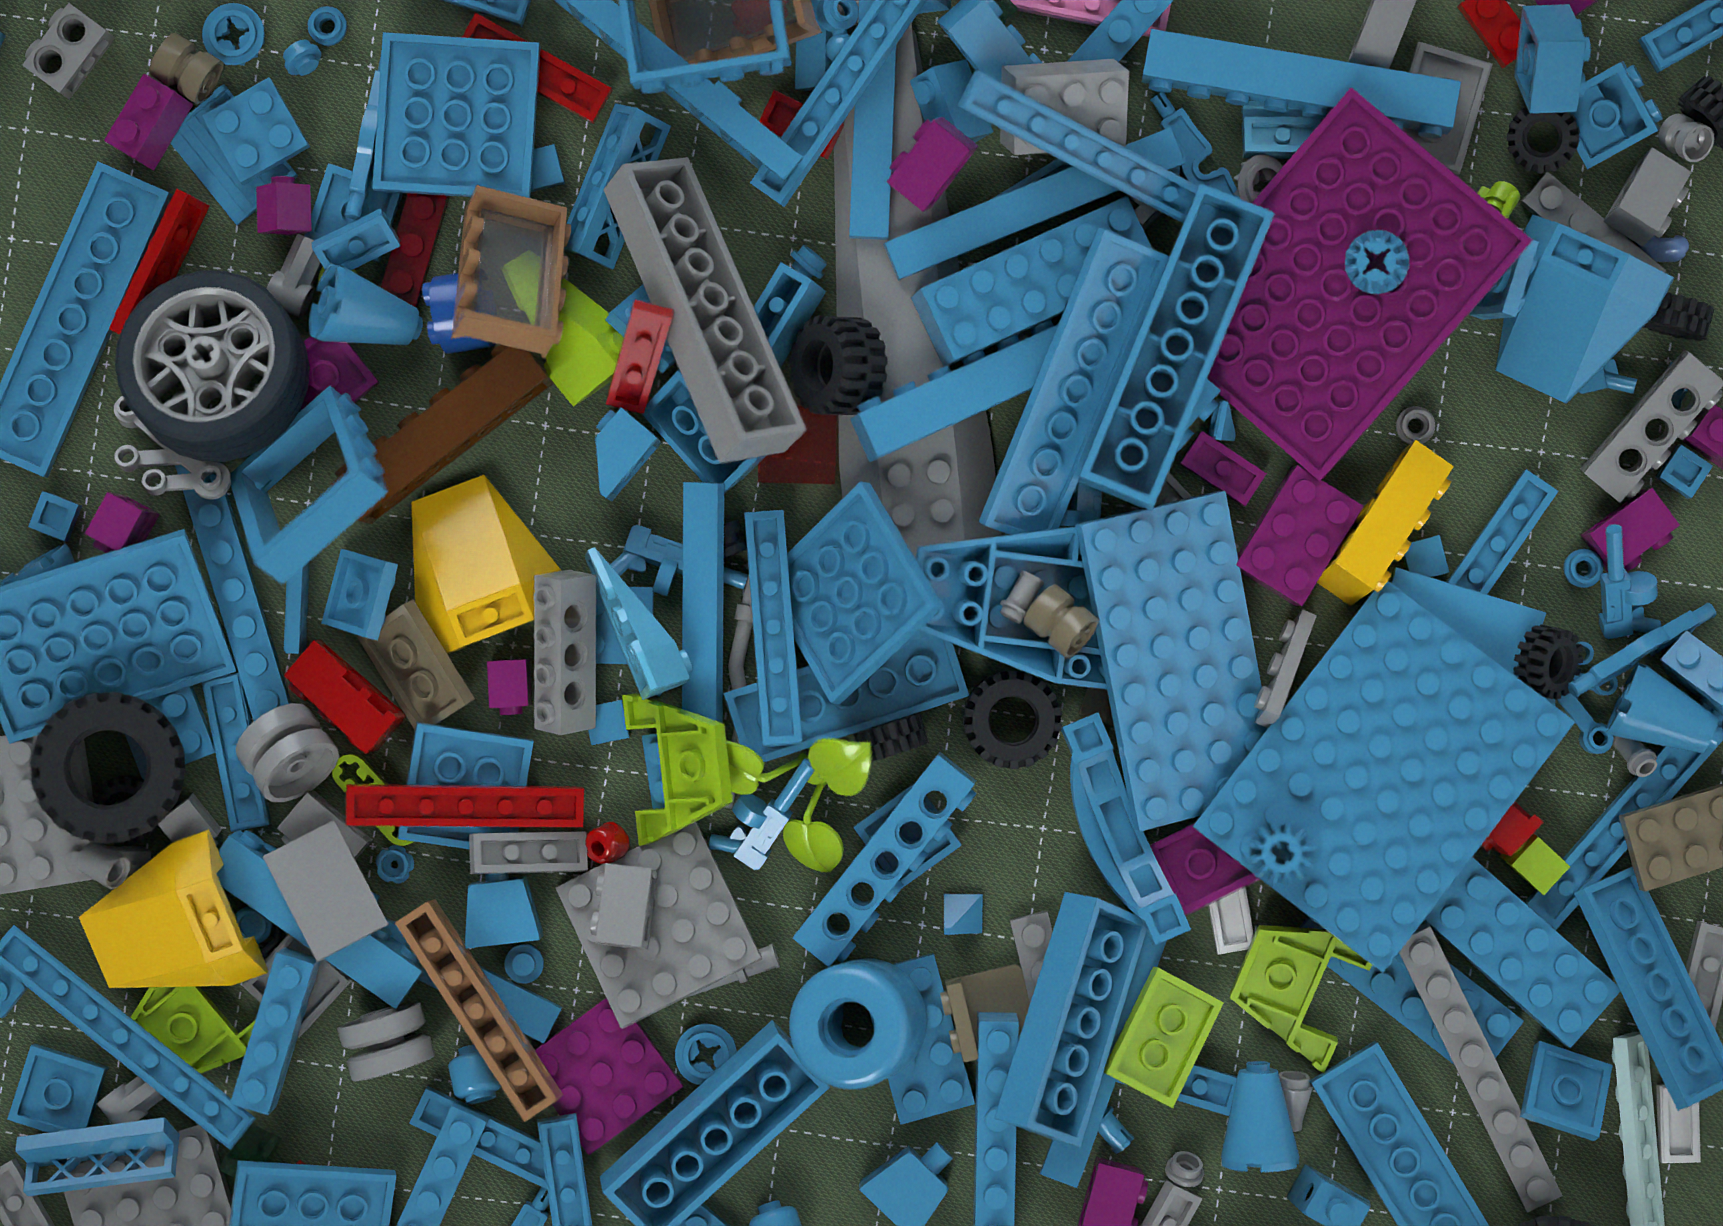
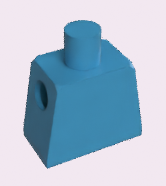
(501, 912)
(908, 1185)
(1329, 1202)

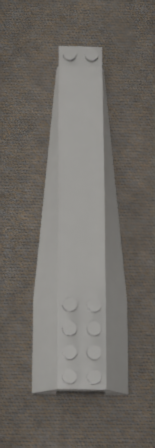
(943, 480)

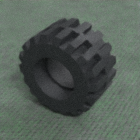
(837, 364)
(1046, 725)

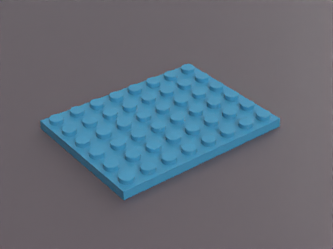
(1394, 768)

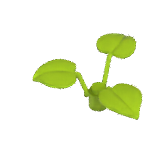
(836, 763)

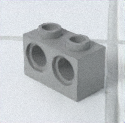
(77, 57)

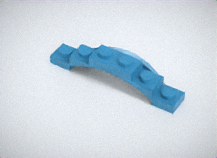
(1109, 834)

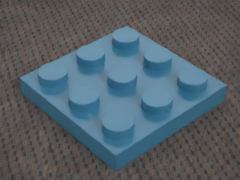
(463, 758)

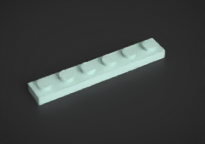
(1638, 1130)

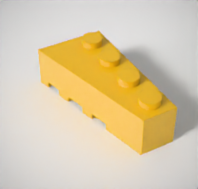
(1387, 523)

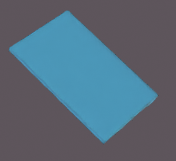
(207, 161)

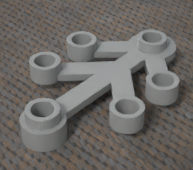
(164, 457)

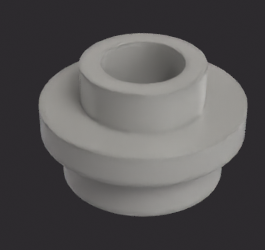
(1423, 416)
(1185, 1169)

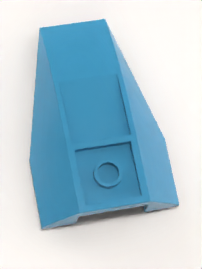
(980, 573)

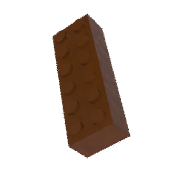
(454, 423)

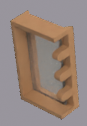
(727, 28)
(511, 271)

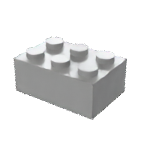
(1084, 91)

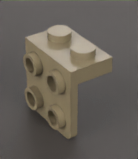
(985, 991)

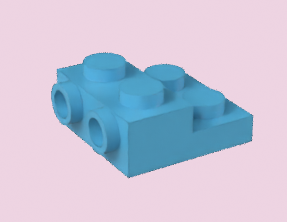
(1613, 114)

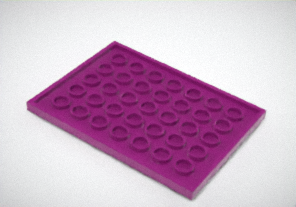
(1306, 345)

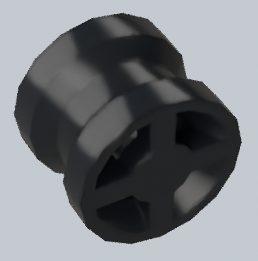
(732, 539)

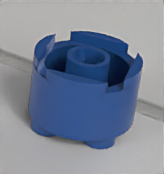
(441, 297)

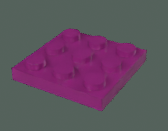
(606, 1074)

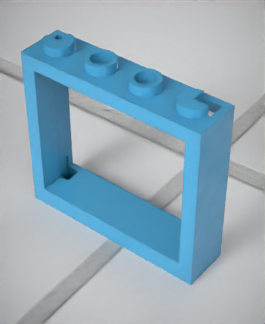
(694, 74)
(288, 551)

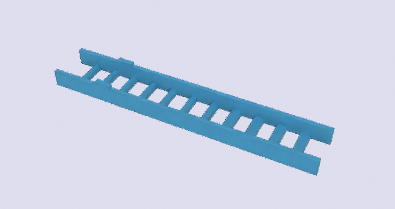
(709, 103)

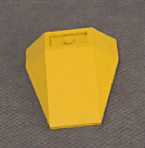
(473, 563)
(172, 924)

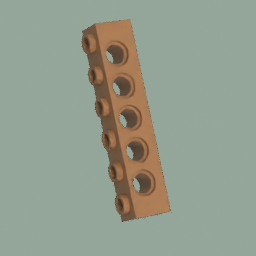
(479, 1009)

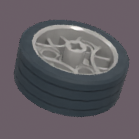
(212, 365)

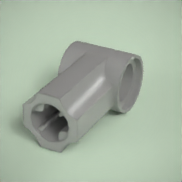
(295, 280)
(111, 863)
(129, 1101)

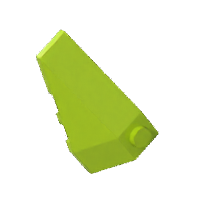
(586, 350)

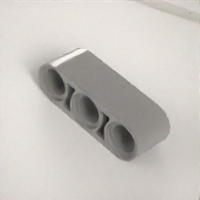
(1381, 32)

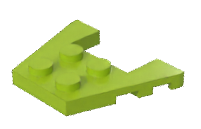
(691, 766)
(1282, 979)
(191, 1026)

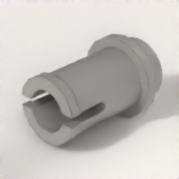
(1021, 597)
(1638, 758)

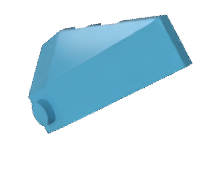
(645, 643)

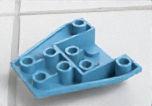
(1576, 310)

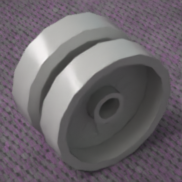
(287, 752)
(387, 1047)

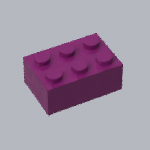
(1297, 535)

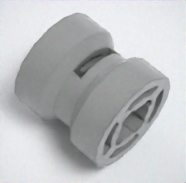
(1686, 137)

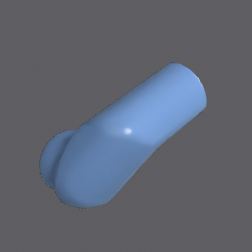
(1666, 248)

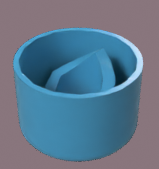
(818, 1019)

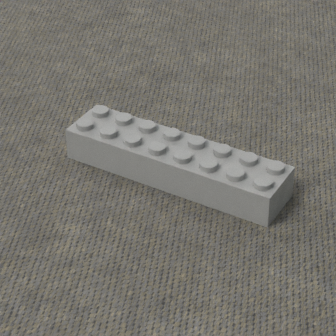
(713, 320)

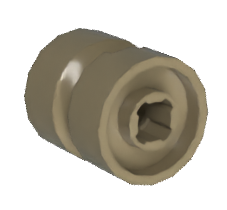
(181, 65)
(1056, 617)

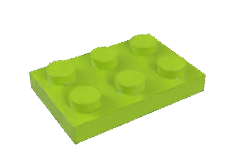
(1162, 1037)

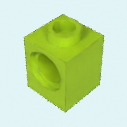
(1537, 864)

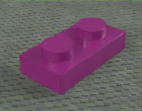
(1223, 468)

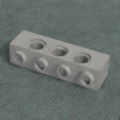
(1630, 433)
(564, 652)

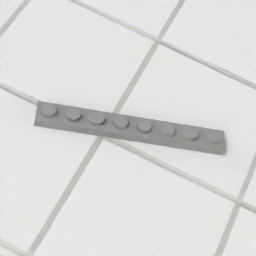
(1478, 1069)

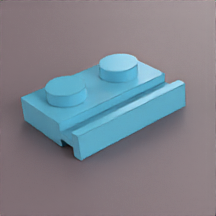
(1274, 132)

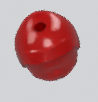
(607, 843)

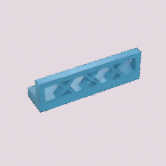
(592, 206)
(96, 1143)

